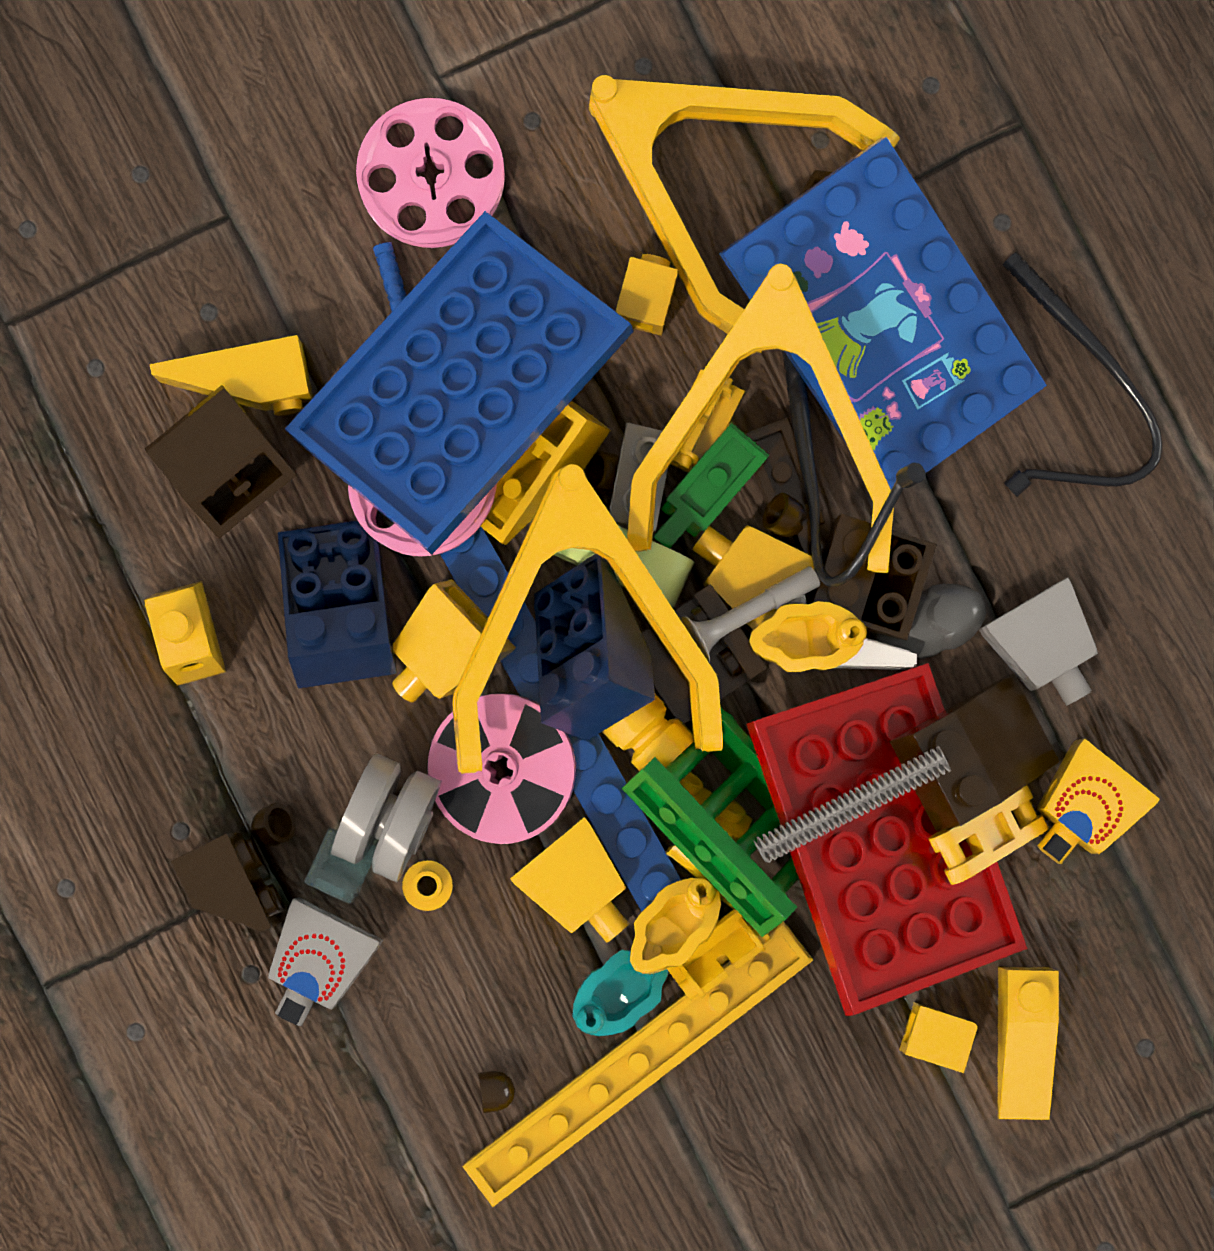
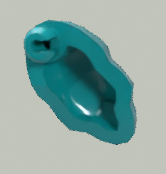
(616, 996)

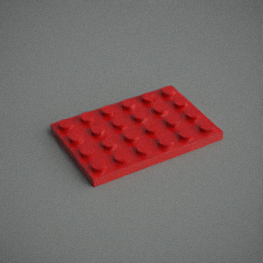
(876, 882)

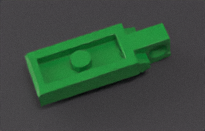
(710, 485)

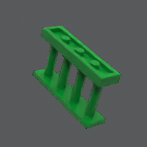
(704, 841)

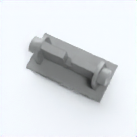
(635, 447)

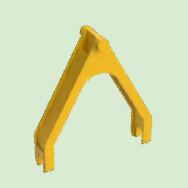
(639, 111)
(772, 320)
(577, 518)

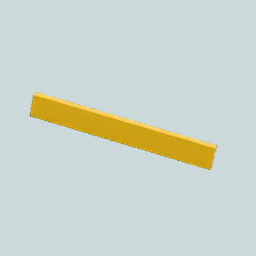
(631, 1068)

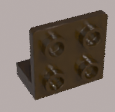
(730, 657)

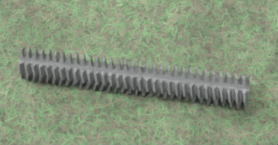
(852, 805)

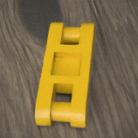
(989, 836)

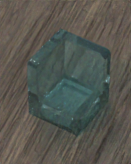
(335, 874)

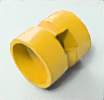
(651, 735)

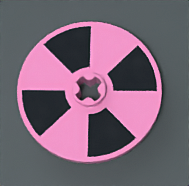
(519, 803)

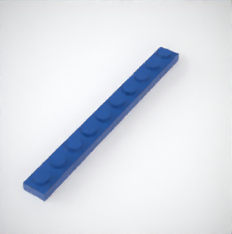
(598, 780)

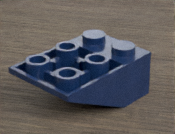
(335, 605)
(589, 652)

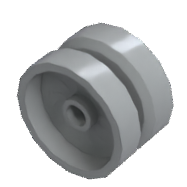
(392, 819)

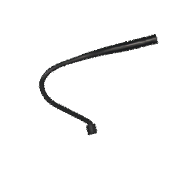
(1062, 313)
(800, 416)

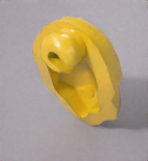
(809, 637)
(675, 925)

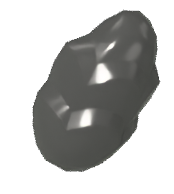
(943, 621)

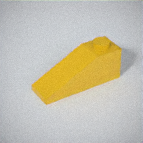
(256, 375)
(566, 441)
(1026, 1041)

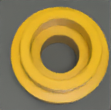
(443, 881)

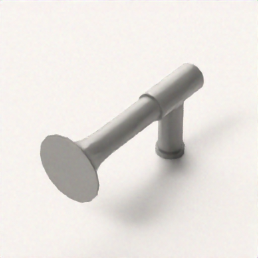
(787, 592)

